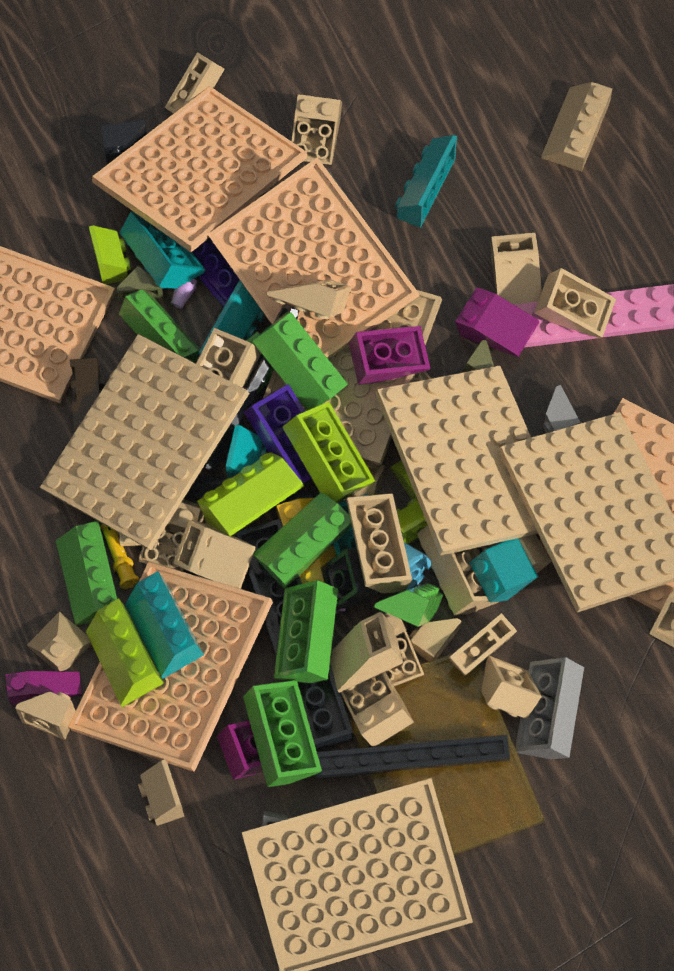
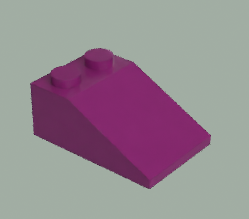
(496, 321)
(388, 354)
(240, 750)

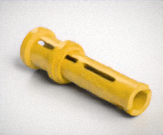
(122, 563)

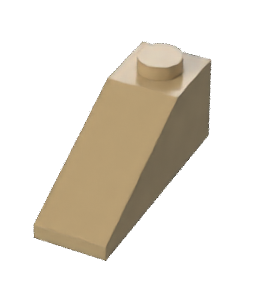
(196, 79)
(483, 644)

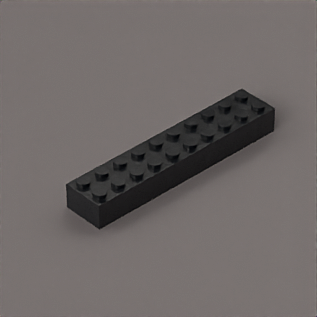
(320, 699)

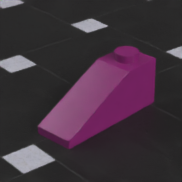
(31, 684)

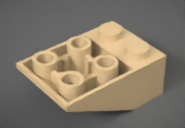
(317, 127)
(516, 267)
(323, 297)
(167, 545)
(214, 554)
(365, 652)
(410, 667)
(377, 709)

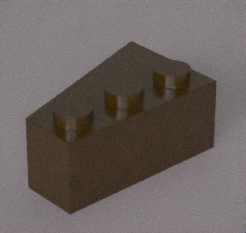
(86, 387)

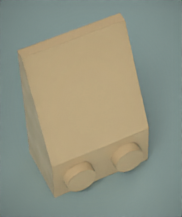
(574, 304)

